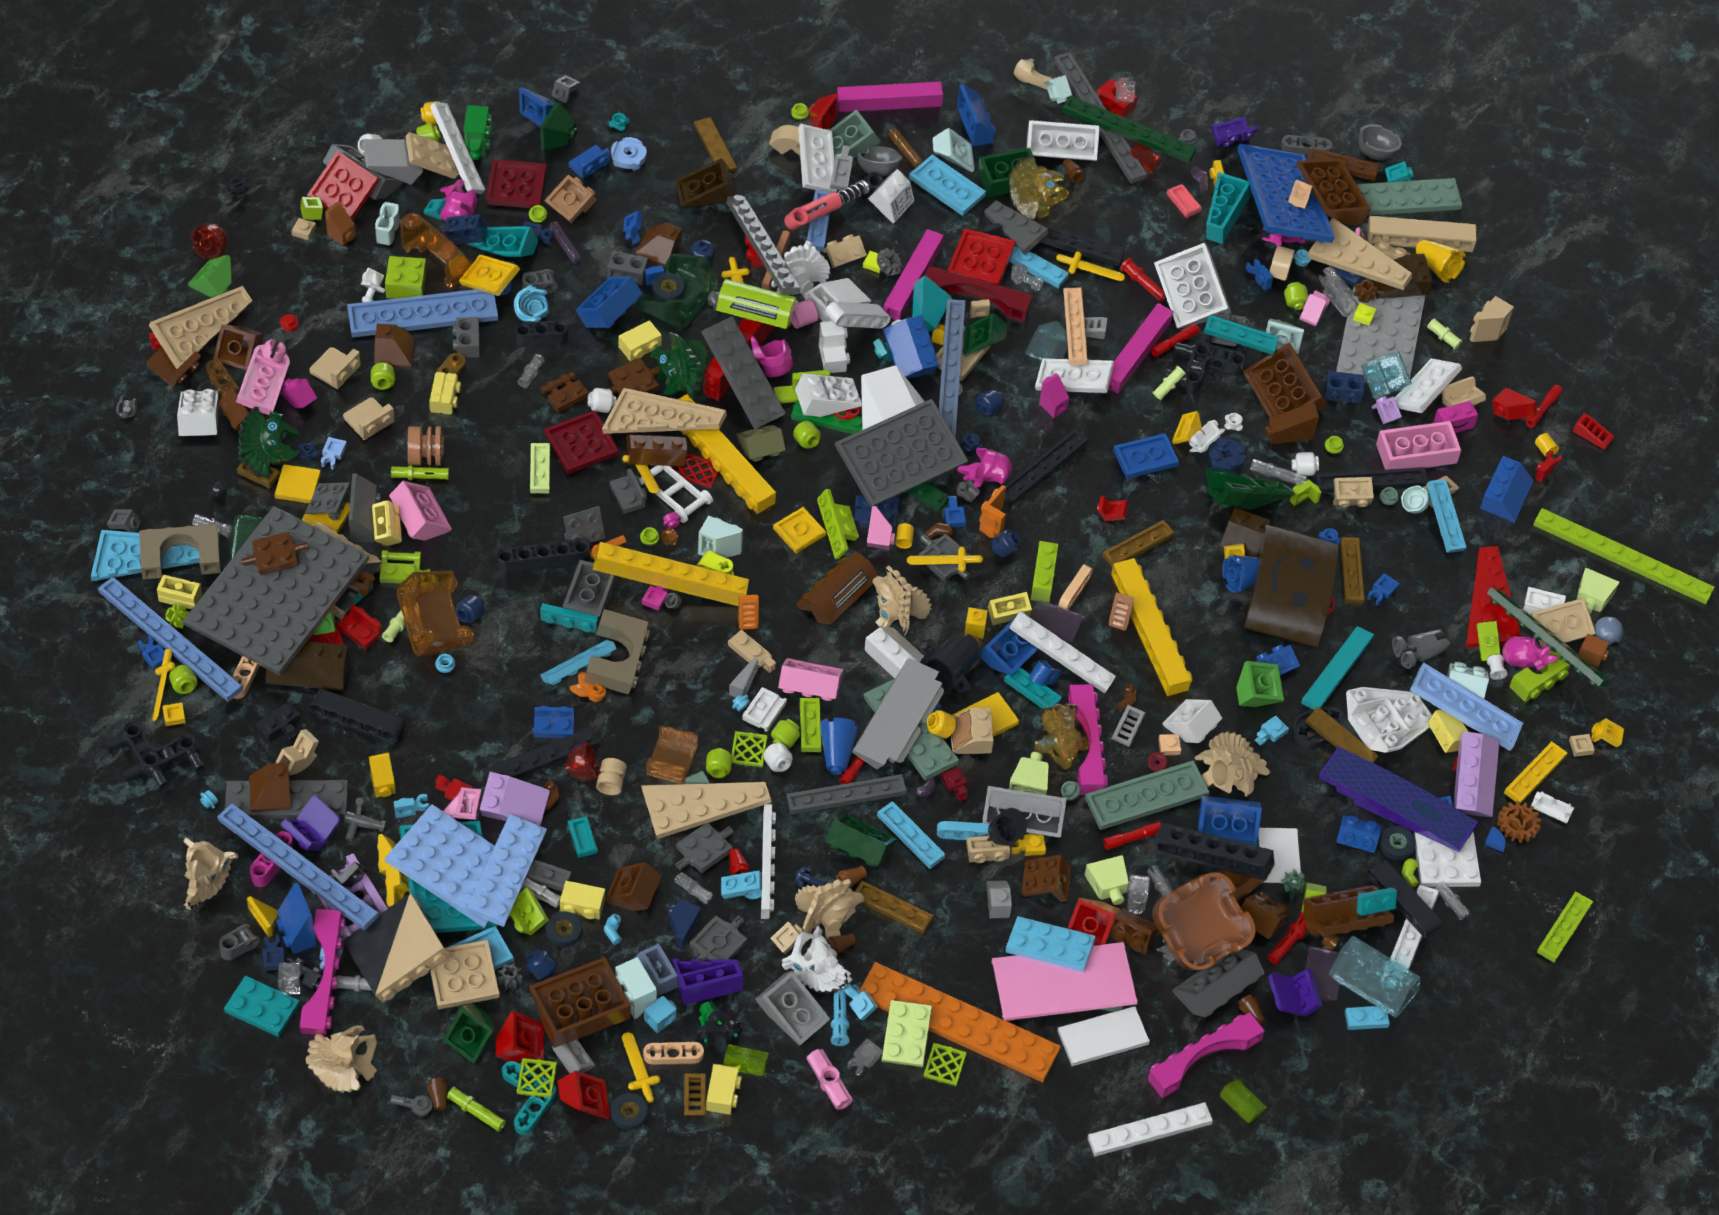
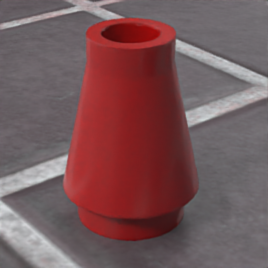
(737, 863)

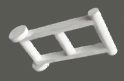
(703, 497)

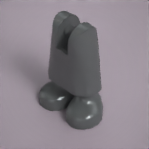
(1419, 647)

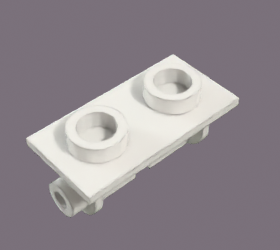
(1200, 441)
(1552, 807)

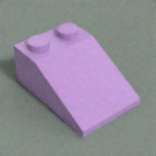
(515, 797)

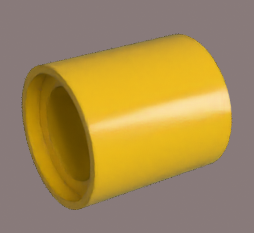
(1546, 444)
(904, 535)

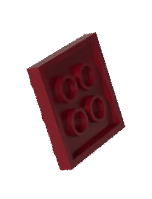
(516, 183)
(581, 442)

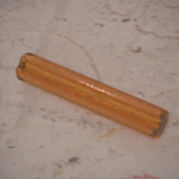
(905, 147)

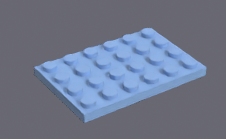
(443, 858)

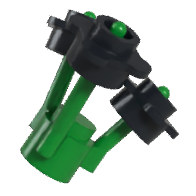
(717, 1019)

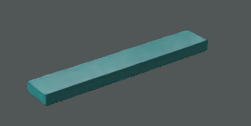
(1337, 668)

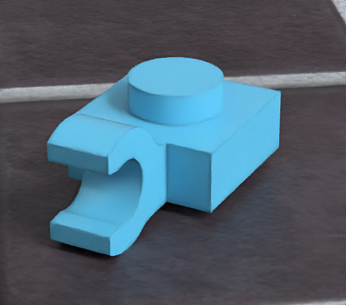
(1272, 729)
(408, 807)
(862, 1002)

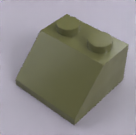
(761, 442)

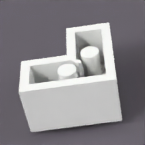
(833, 346)

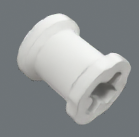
(1497, 667)

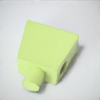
(1596, 590)
(1030, 775)
(1108, 878)

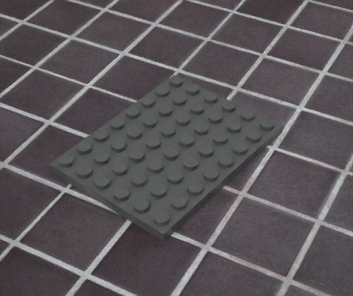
(278, 611)

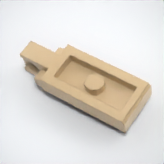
(750, 649)

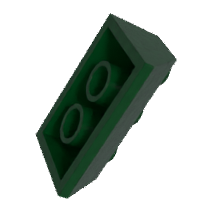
(860, 839)

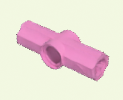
(823, 1069)

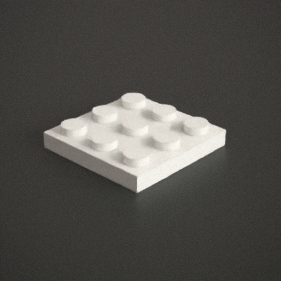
(1444, 864)

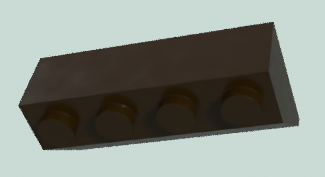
(315, 667)

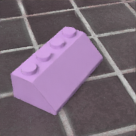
(1476, 774)

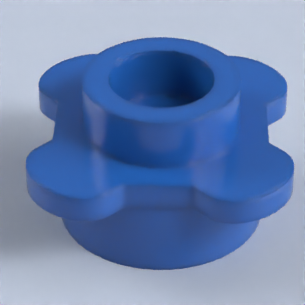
(1330, 533)

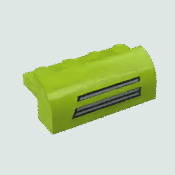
(756, 303)

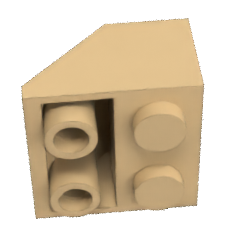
(1492, 321)

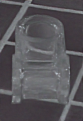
(1137, 893)

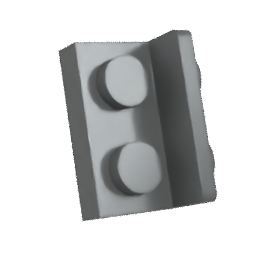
(628, 492)

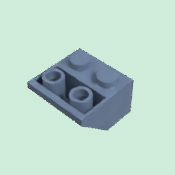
(659, 969)

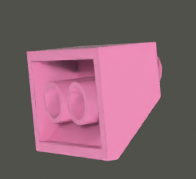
(419, 511)
(810, 679)

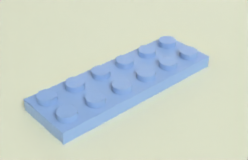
(1466, 706)
(506, 870)

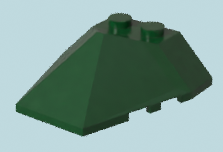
(1244, 491)

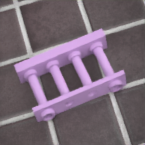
(371, 897)

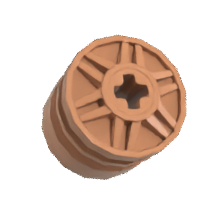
(424, 446)

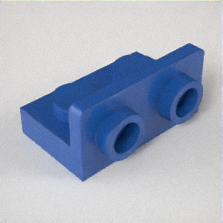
(590, 161)
(1282, 656)
(553, 722)

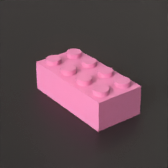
(1419, 446)

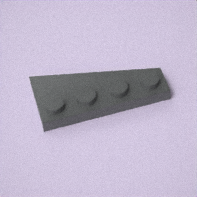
(1016, 226)

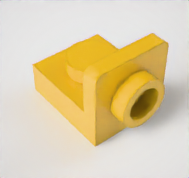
(1607, 731)

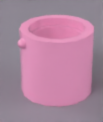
(804, 314)

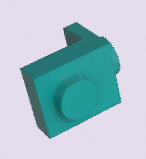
(882, 350)

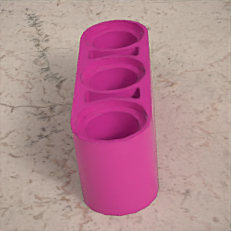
(266, 866)

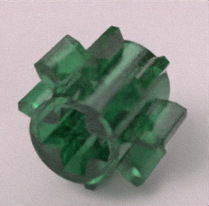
(1298, 886)

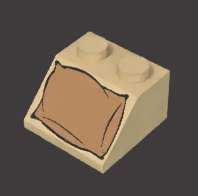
(973, 732)

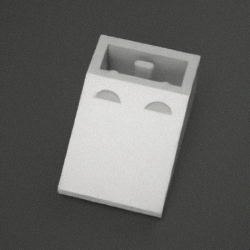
(835, 291)
(826, 394)
(198, 412)

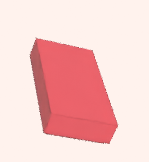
(1184, 200)

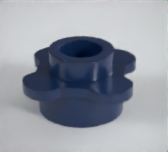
(971, 438)
(310, 454)

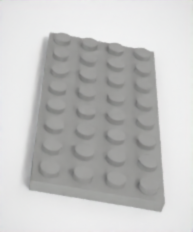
(1392, 329)

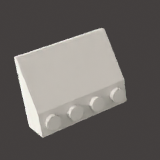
(1192, 286)

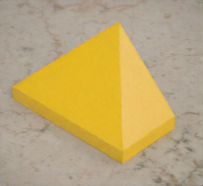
(1187, 427)
(264, 914)

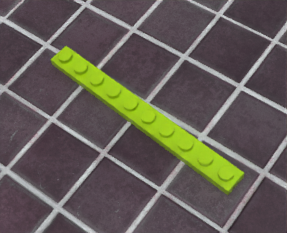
(1624, 556)

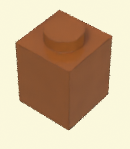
(1594, 650)

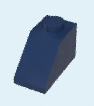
(683, 920)

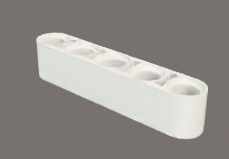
(857, 315)

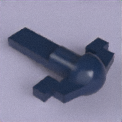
(801, 875)

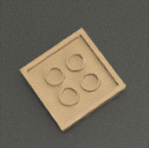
(465, 976)

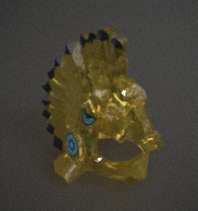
(1033, 187)
(1062, 736)

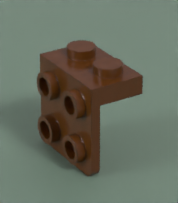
(164, 368)

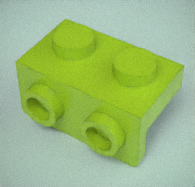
(527, 913)

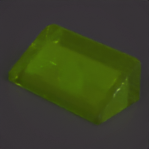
(746, 1060)
(1242, 1100)

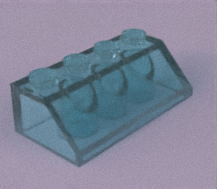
(1375, 976)

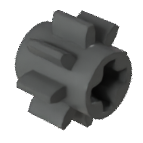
(509, 976)

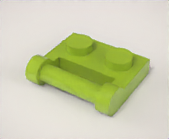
(397, 571)

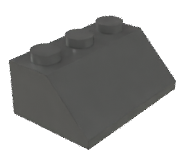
(362, 498)

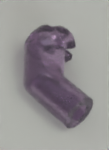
(1201, 176)
(927, 788)

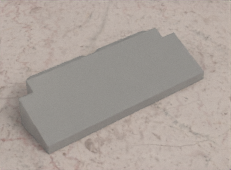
(895, 722)

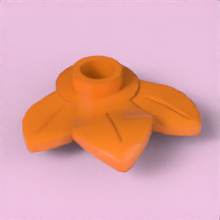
(594, 691)

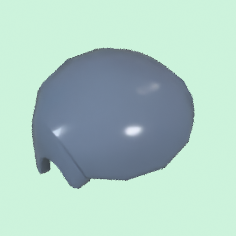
(1609, 629)

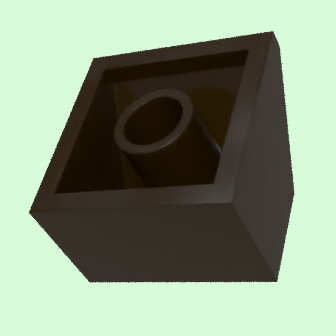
(1245, 529)

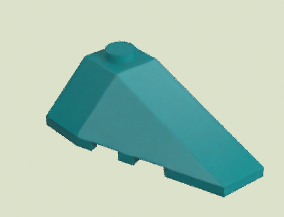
(509, 241)

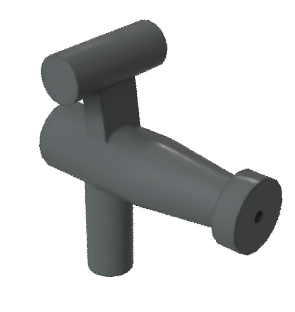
(357, 819)

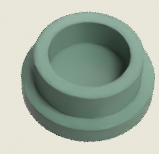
(1389, 496)
(1070, 790)

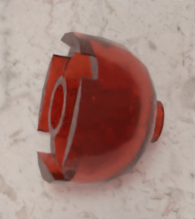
(209, 240)
(582, 763)

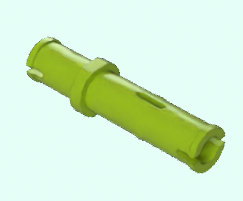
(419, 472)
(469, 1104)

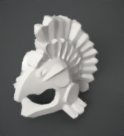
(806, 266)

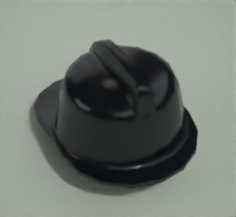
(1007, 827)

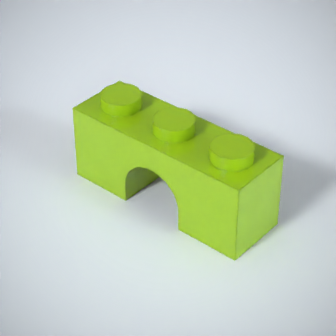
(1044, 571)
(1529, 684)

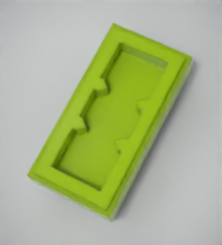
(1488, 639)

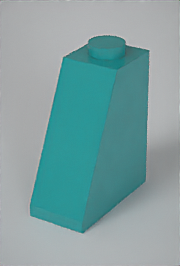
(929, 302)

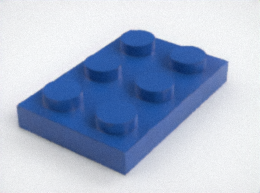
(1146, 456)

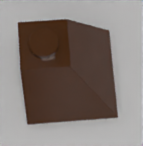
(660, 243)
(236, 345)
(393, 346)
(270, 788)

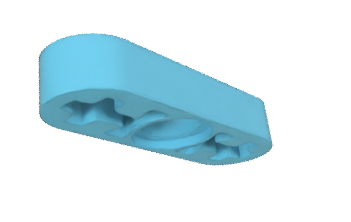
(961, 830)

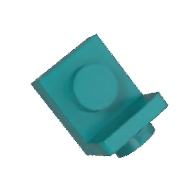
(1399, 173)

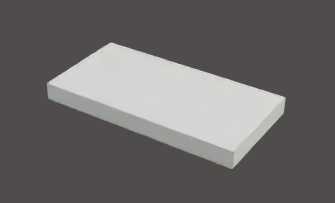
(816, 157)
(1078, 378)
(1427, 385)
(1103, 1036)

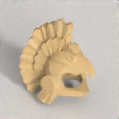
(1232, 763)
(828, 905)
(336, 1059)

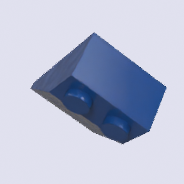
(296, 921)

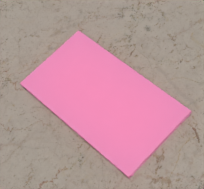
(1042, 989)

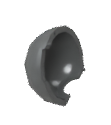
(1378, 142)
(879, 160)

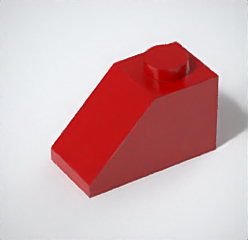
(1513, 405)

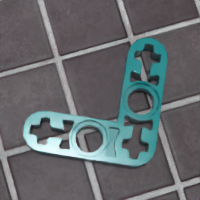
(534, 1117)

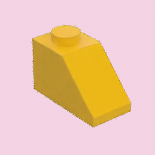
(382, 775)

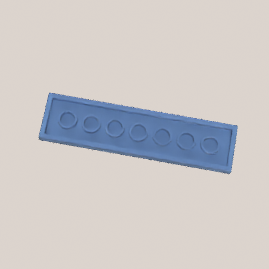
(421, 311)

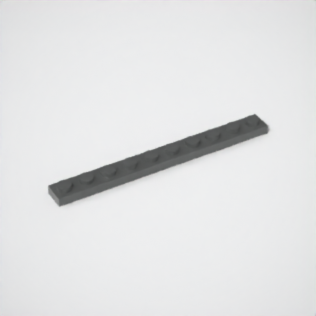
(1117, 144)
(763, 245)

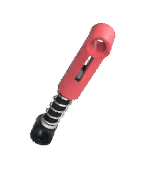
(832, 201)

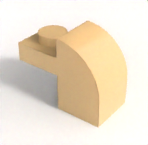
(785, 138)
(1281, 262)
(300, 754)

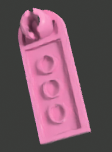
(264, 377)

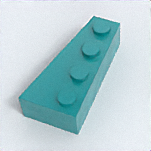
(1227, 204)

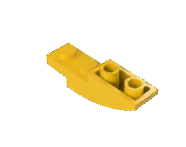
(395, 880)

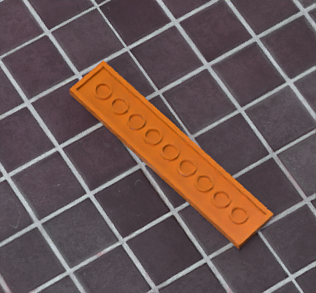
(965, 1023)

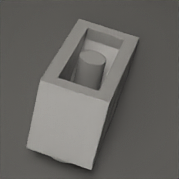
(999, 899)

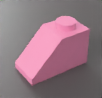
(880, 531)

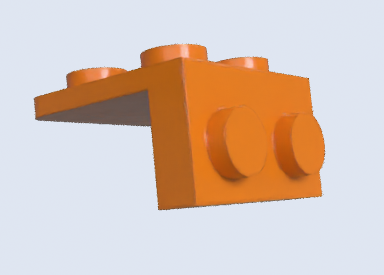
(992, 518)

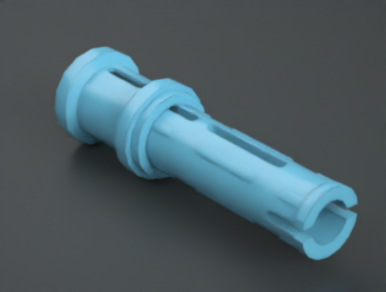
(840, 1023)

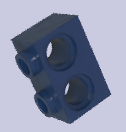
(465, 229)
(1344, 387)

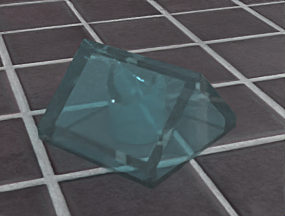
(1048, 342)

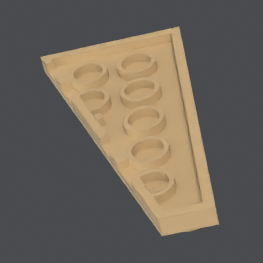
(1359, 257)
(197, 325)
(650, 413)
(691, 805)

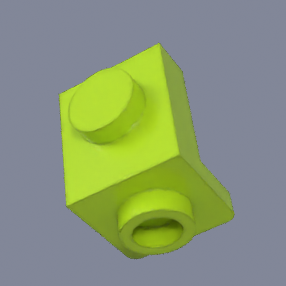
(1305, 490)

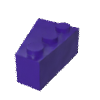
(707, 979)

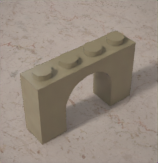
(157, 541)
(629, 632)

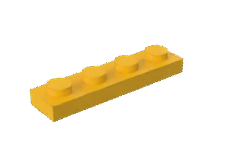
(1535, 772)

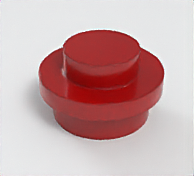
(289, 322)

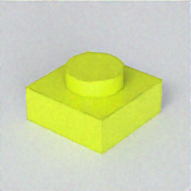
(1364, 314)

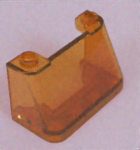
(422, 235)
(431, 612)

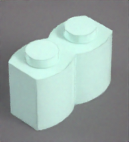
(387, 223)

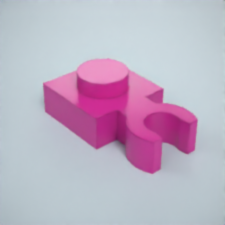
(655, 597)

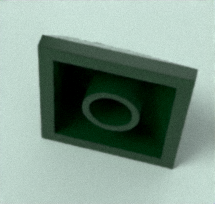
(557, 128)
(983, 334)
(470, 1031)

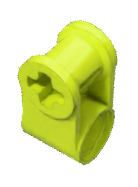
(716, 562)

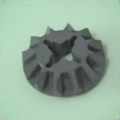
(884, 263)

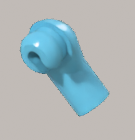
(611, 928)

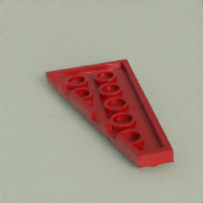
(1490, 574)

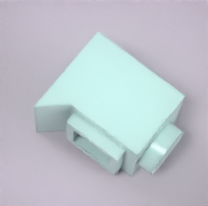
(1058, 89)

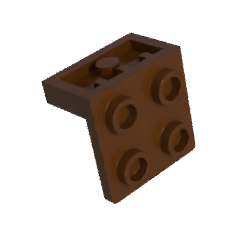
(1047, 876)

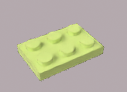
(906, 1033)

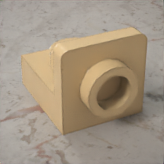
(786, 936)

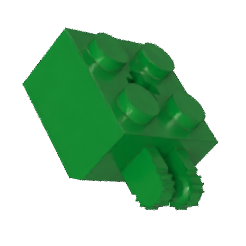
(477, 130)

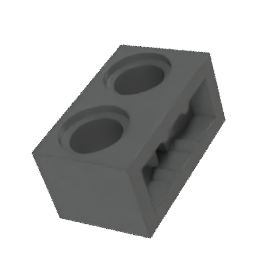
(626, 264)
(467, 336)

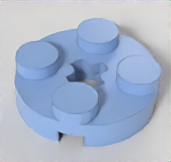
(632, 161)

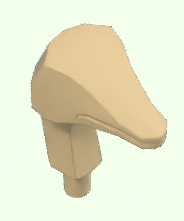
(1025, 72)

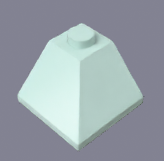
(954, 149)
(1286, 333)

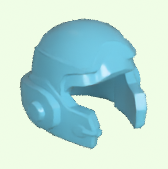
(531, 304)

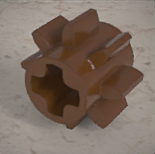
(1365, 291)

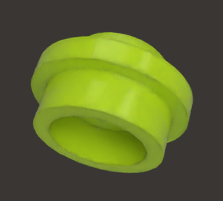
(800, 111)
(537, 214)
(1334, 444)
(649, 536)

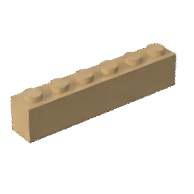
(1411, 231)

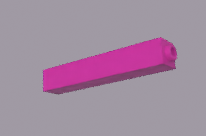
(889, 96)
(915, 269)
(1139, 346)

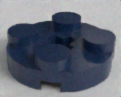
(1226, 446)

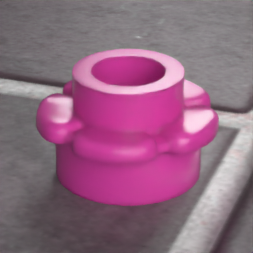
(671, 520)

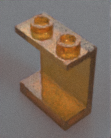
(672, 755)

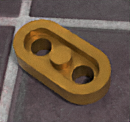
(451, 365)

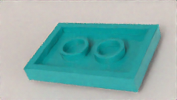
(262, 1006)

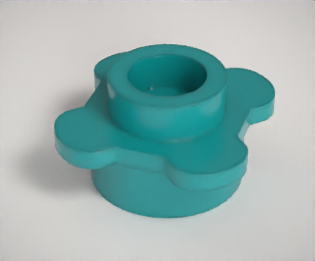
(619, 121)

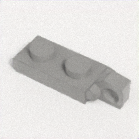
(841, 169)

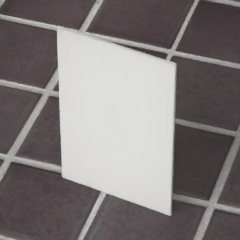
(1286, 851)

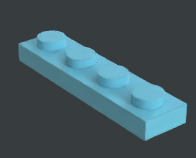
(1039, 267)
(1446, 515)
(572, 665)
(911, 835)

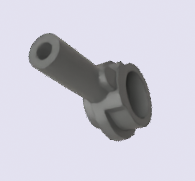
(1188, 136)
(420, 1105)

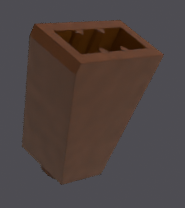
(1293, 425)

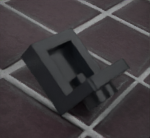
(351, 875)

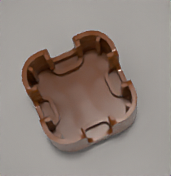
(1203, 921)

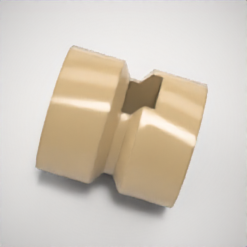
(611, 776)

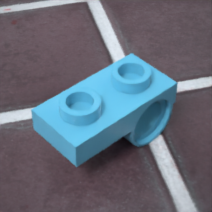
(744, 884)

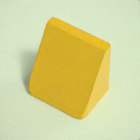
(938, 334)

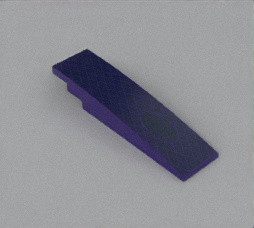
(1397, 799)

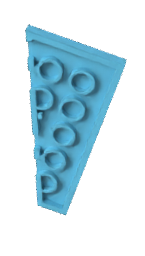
(120, 555)

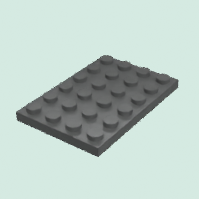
(901, 453)

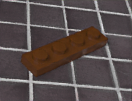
(1355, 166)

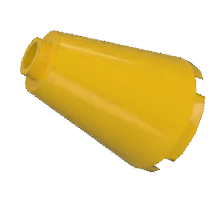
(1442, 259)

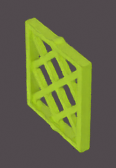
(743, 742)
(940, 1078)
(542, 1085)

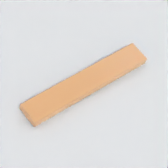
(1075, 326)

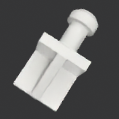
(372, 280)

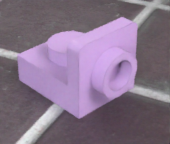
(1387, 409)

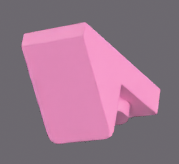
(1314, 308)

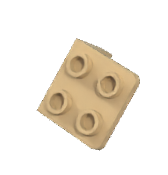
(335, 366)
(369, 417)

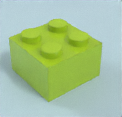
(405, 277)

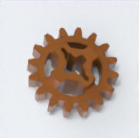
(1519, 821)

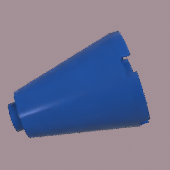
(1239, 572)
(838, 742)

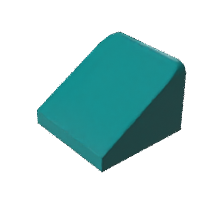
(435, 207)

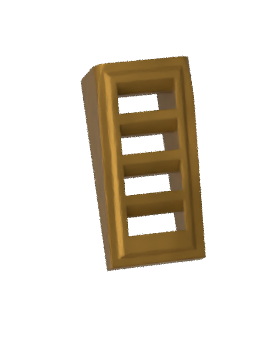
(694, 1078)

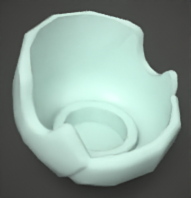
(1415, 499)

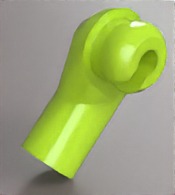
(1408, 870)

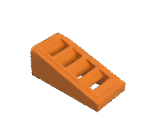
(748, 612)

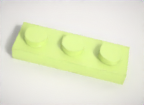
(540, 468)

